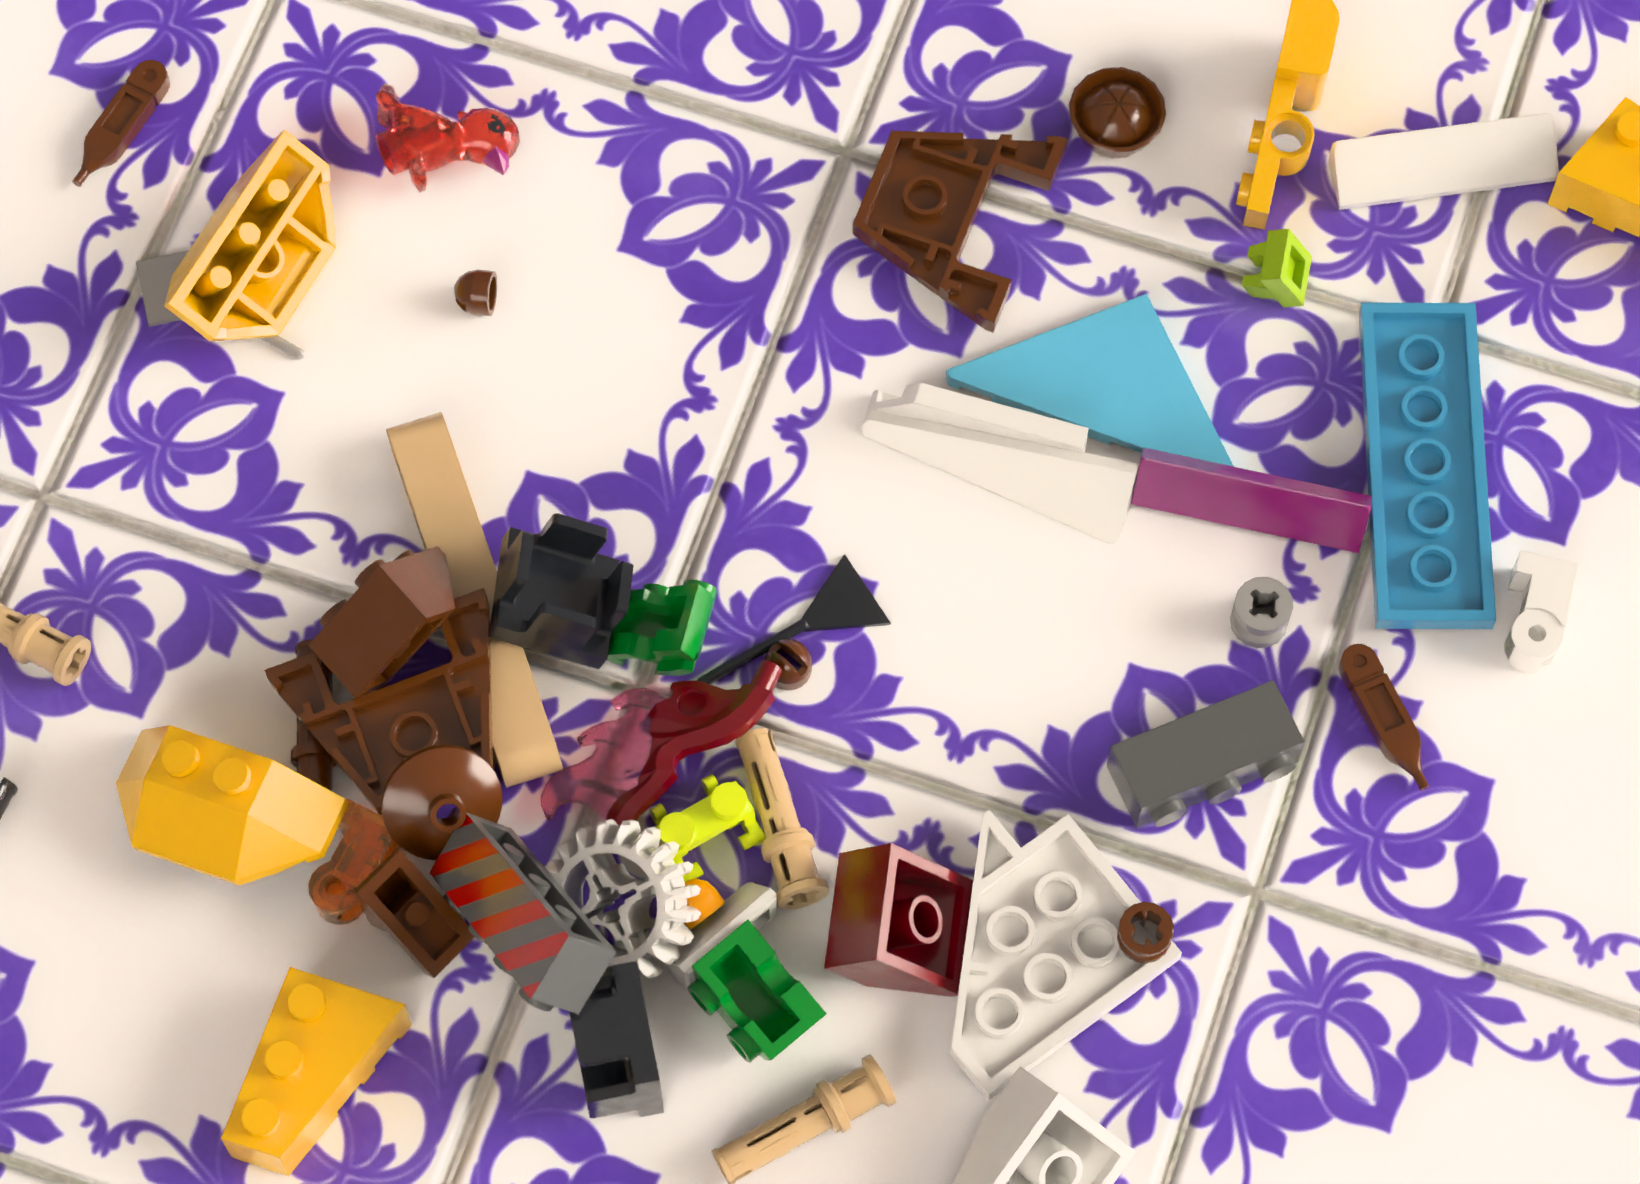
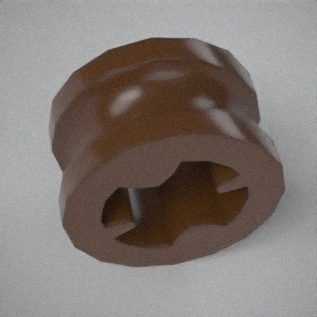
(1164, 933)

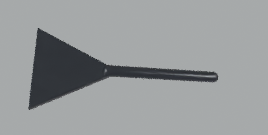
(839, 605)

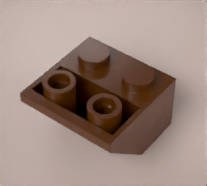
(385, 619)

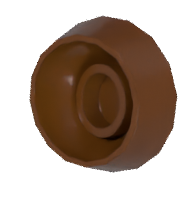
(1117, 111)

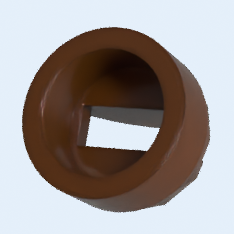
(477, 292)
(790, 677)

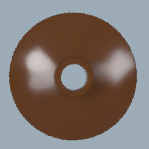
(425, 784)

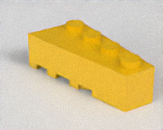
(1605, 173)

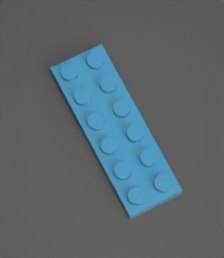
(1426, 466)

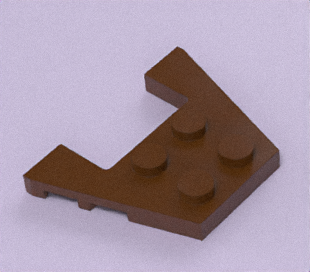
(928, 201)
(390, 724)

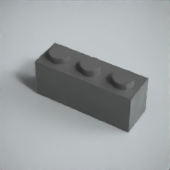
(1206, 755)

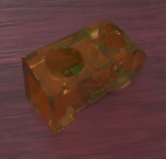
(359, 853)

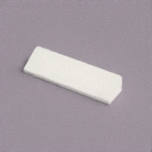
(1444, 161)

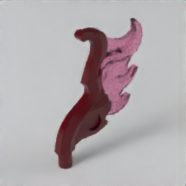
(641, 750)

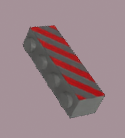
(522, 915)

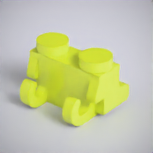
(720, 810)

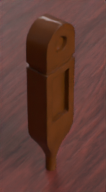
(123, 117)
(1382, 710)

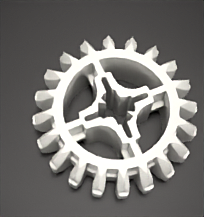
(610, 880)

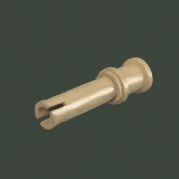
(35, 641)
(786, 843)
(830, 1107)

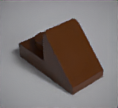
(413, 913)

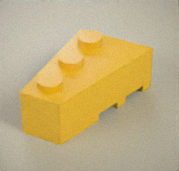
(306, 1066)

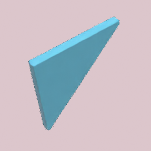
(1105, 375)

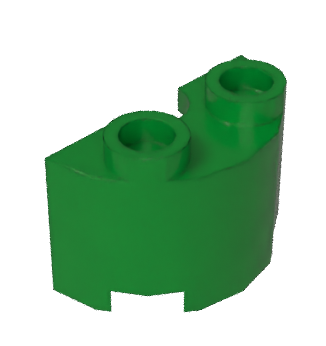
(664, 626)
(753, 995)

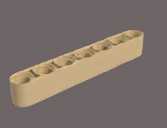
(449, 520)

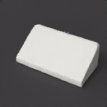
(749, 903)

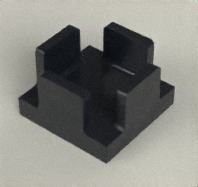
(559, 591)
(617, 1047)

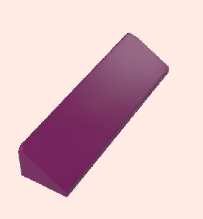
(1251, 500)

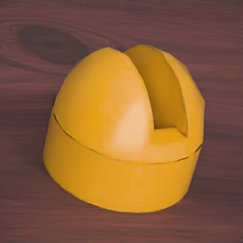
(706, 901)

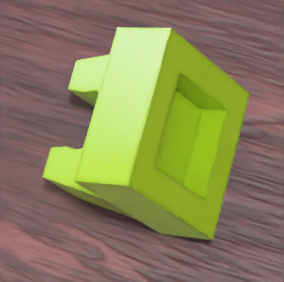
(1283, 270)

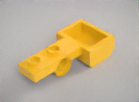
(1297, 85)

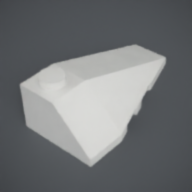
(1041, 1139)

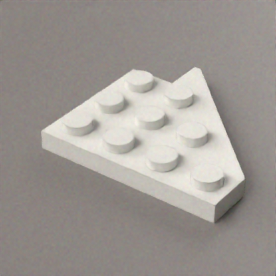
(1041, 950)

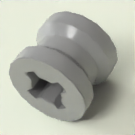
(1255, 625)

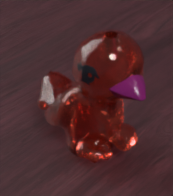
(427, 141)

